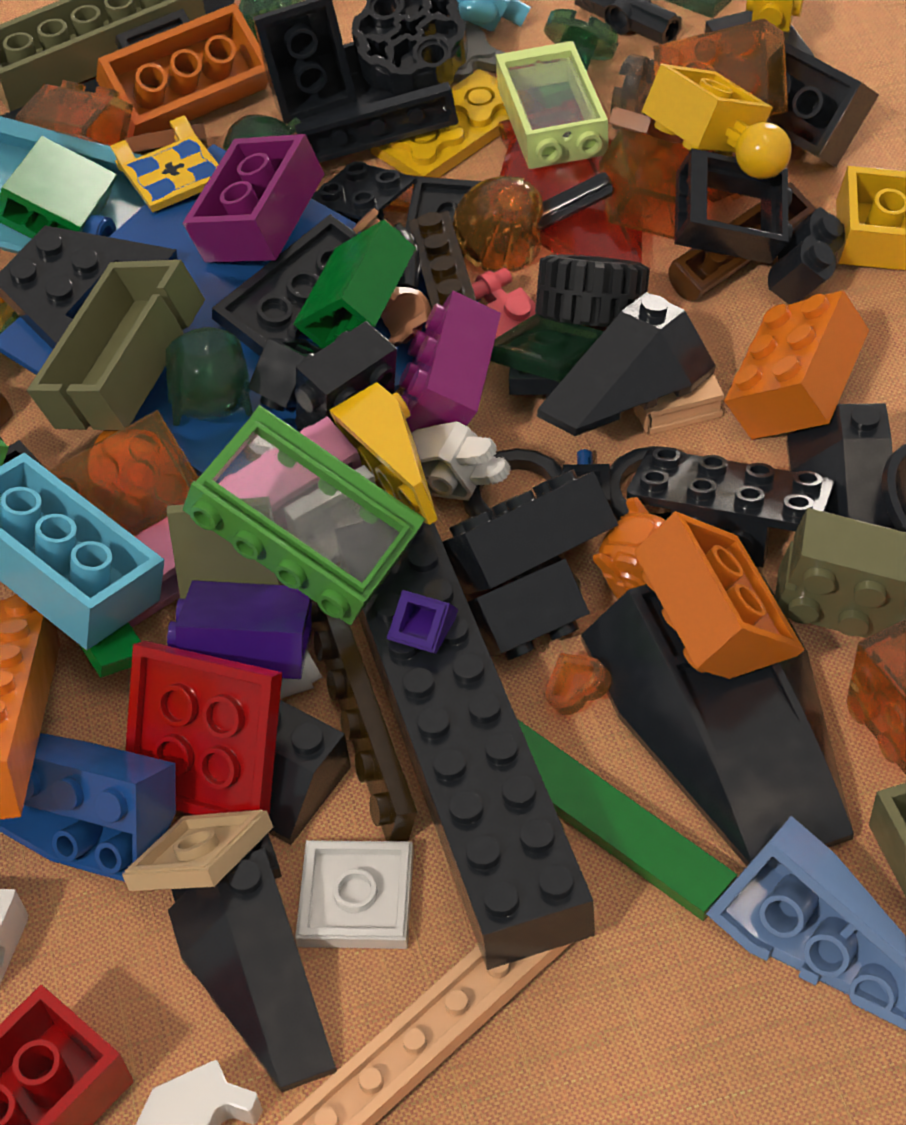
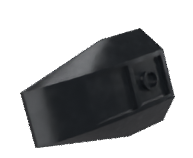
(736, 746)

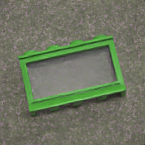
(303, 515)

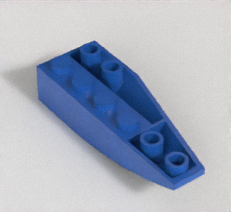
(93, 805)

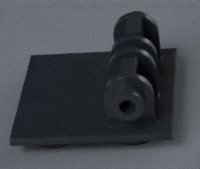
(361, 189)

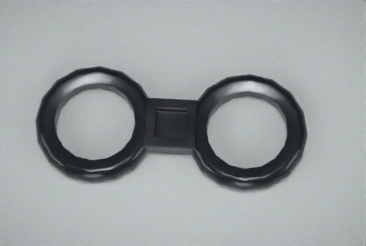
(608, 476)

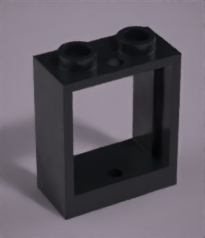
(722, 172)

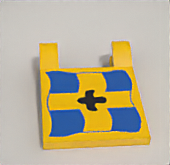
(169, 172)

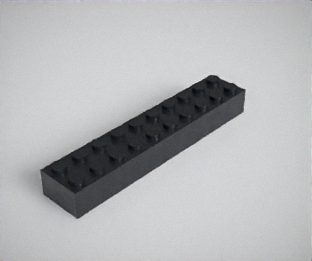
(477, 771)

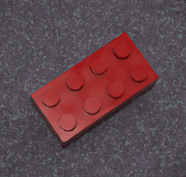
(55, 1066)

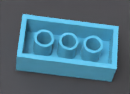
(71, 556)

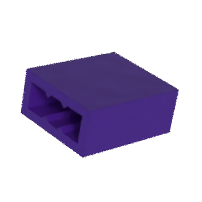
(245, 624)

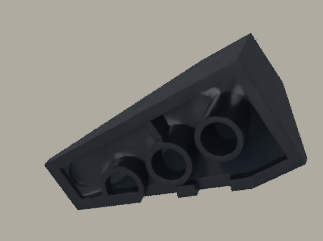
(852, 455)
(250, 965)

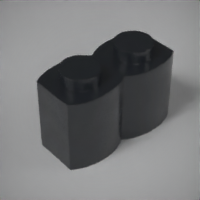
(808, 258)

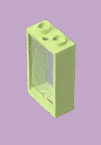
(552, 105)

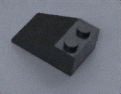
(304, 59)

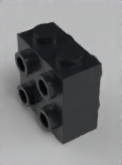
(342, 371)

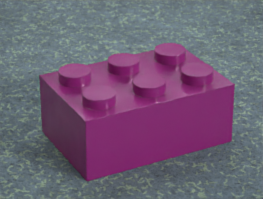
(254, 199)
(449, 363)

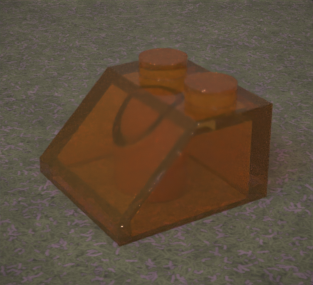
(79, 113)

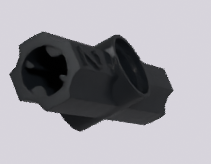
(636, 16)

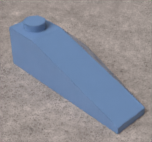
(818, 918)

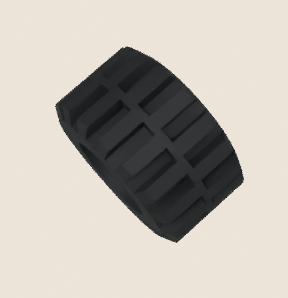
(588, 288)

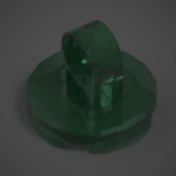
(592, 39)

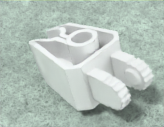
(457, 460)

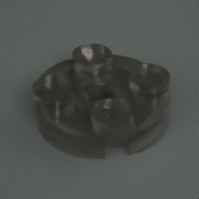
(636, 85)

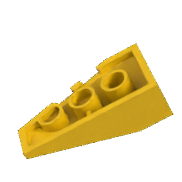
(379, 431)

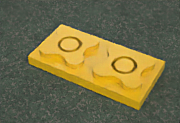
(438, 151)

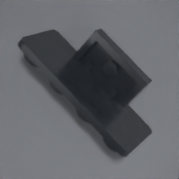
(730, 494)

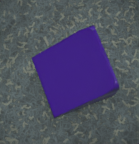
(421, 622)

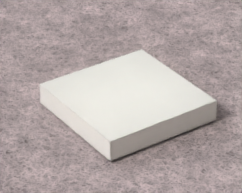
(355, 894)

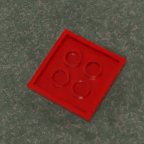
(210, 721)

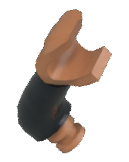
(407, 306)

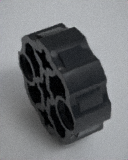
(409, 43)

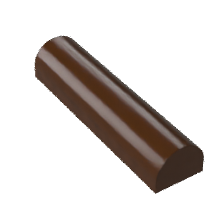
(702, 270)

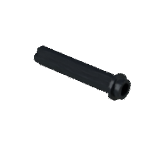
(576, 199)

